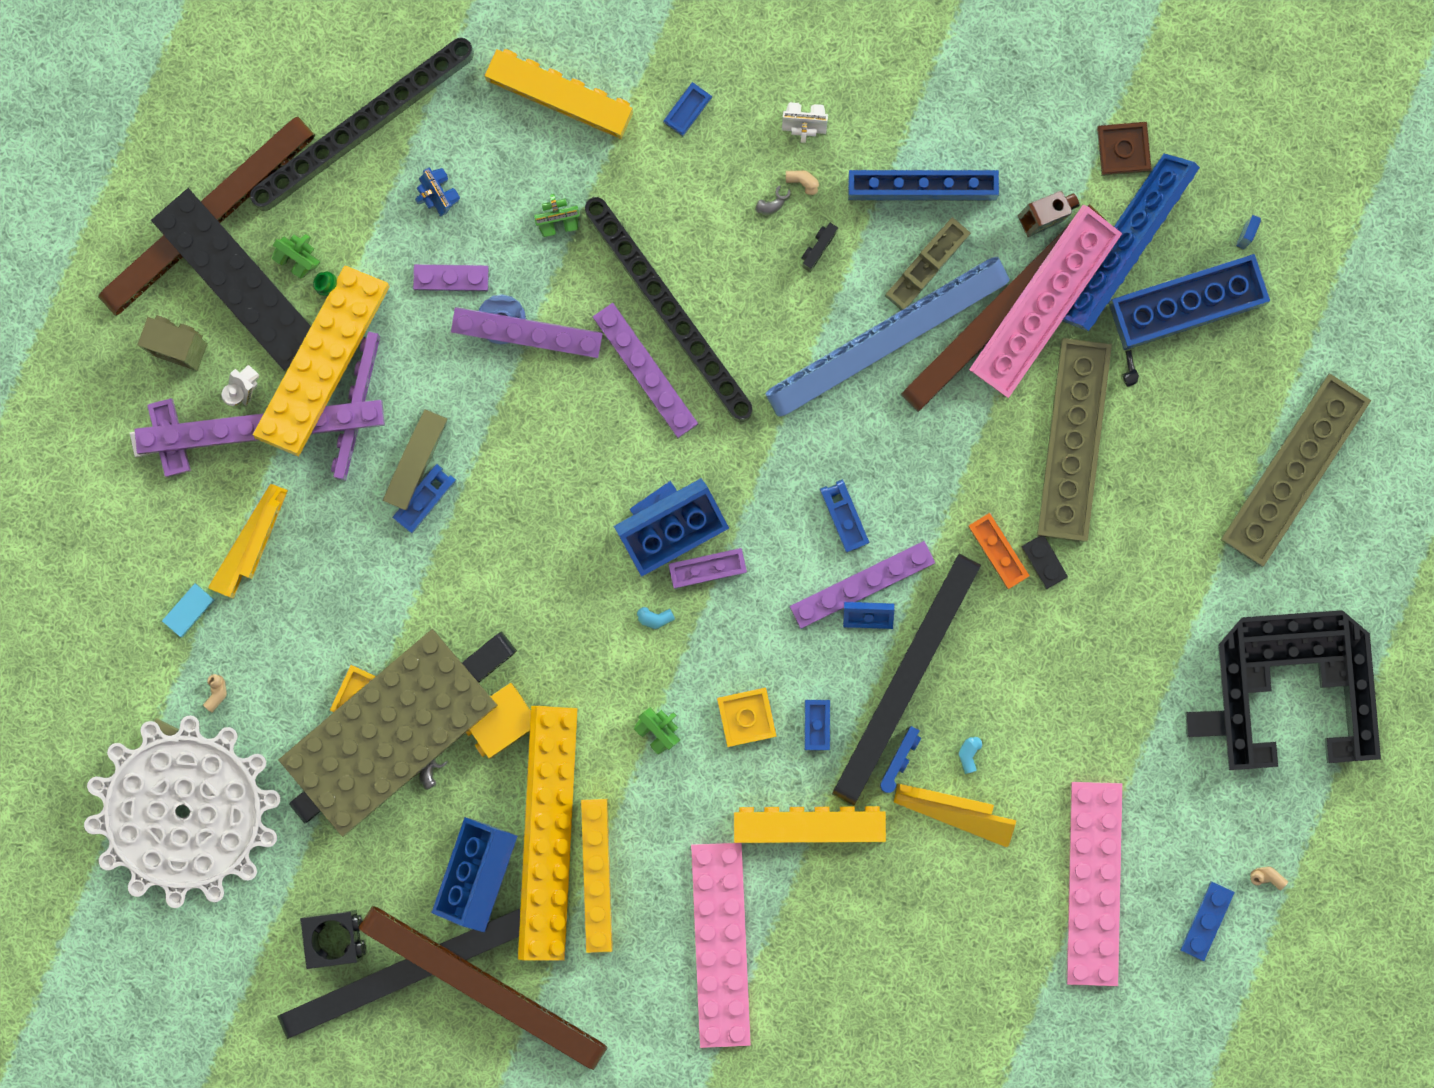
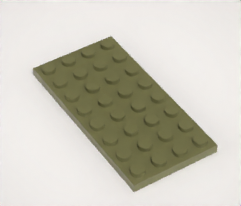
(387, 732)

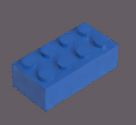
(671, 527)
(474, 874)

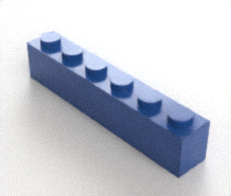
(923, 185)

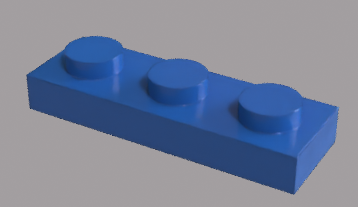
(1207, 921)

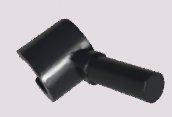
(1131, 377)

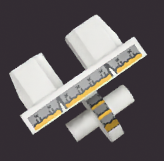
(804, 123)
(240, 387)

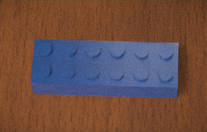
(1189, 302)

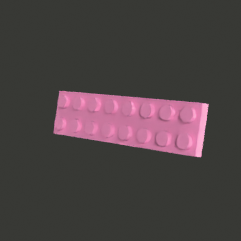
(1045, 301)
(1094, 884)
(720, 945)

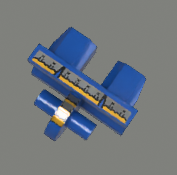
(433, 194)

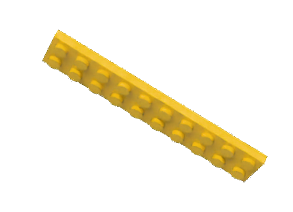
(547, 833)

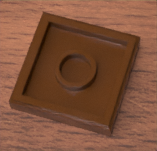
(1124, 148)

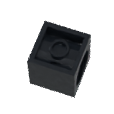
(318, 957)

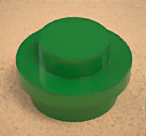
(324, 283)

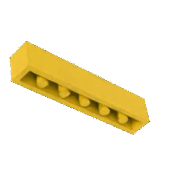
(558, 93)
(814, 826)
(596, 875)

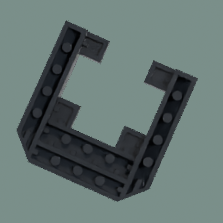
(1323, 638)

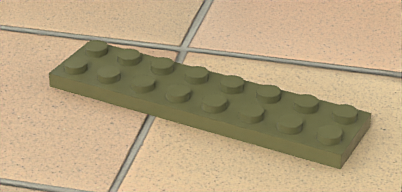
(1074, 440)
(1295, 470)

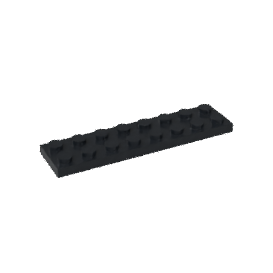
(233, 276)

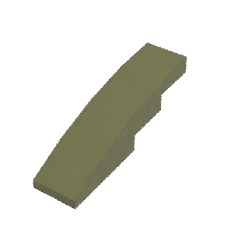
(927, 264)
(415, 459)

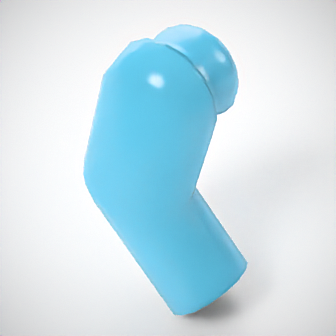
(654, 620)
(967, 753)

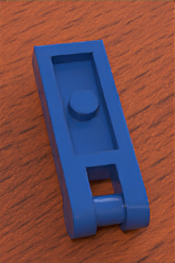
(424, 499)
(845, 517)
(899, 760)

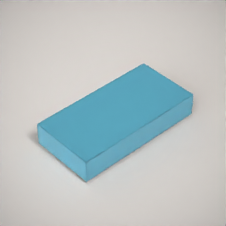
(188, 610)

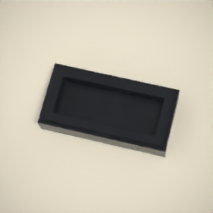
(1205, 723)

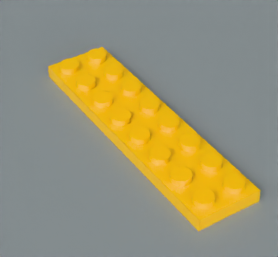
(321, 361)

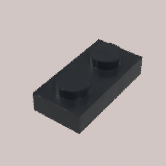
(813, 254)
(1044, 561)

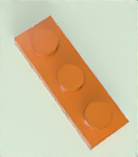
(998, 551)

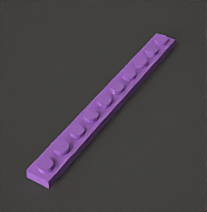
(241, 428)

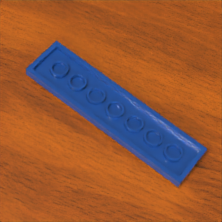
(1138, 226)

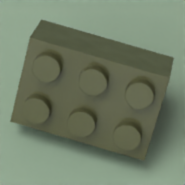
(172, 343)

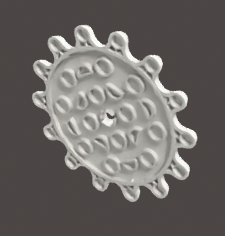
(176, 850)

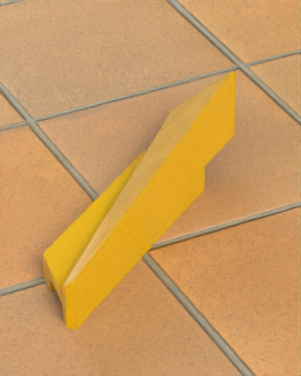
(250, 544)
(958, 812)

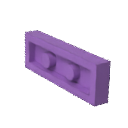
(451, 277)
(174, 461)
(707, 568)

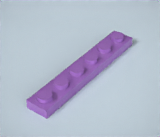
(526, 332)
(645, 370)
(357, 393)
(862, 584)

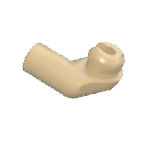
(805, 178)
(218, 692)
(1266, 875)

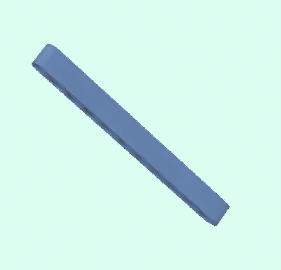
(887, 336)

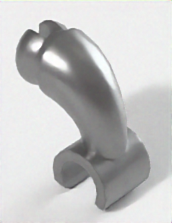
(770, 208)
(426, 774)

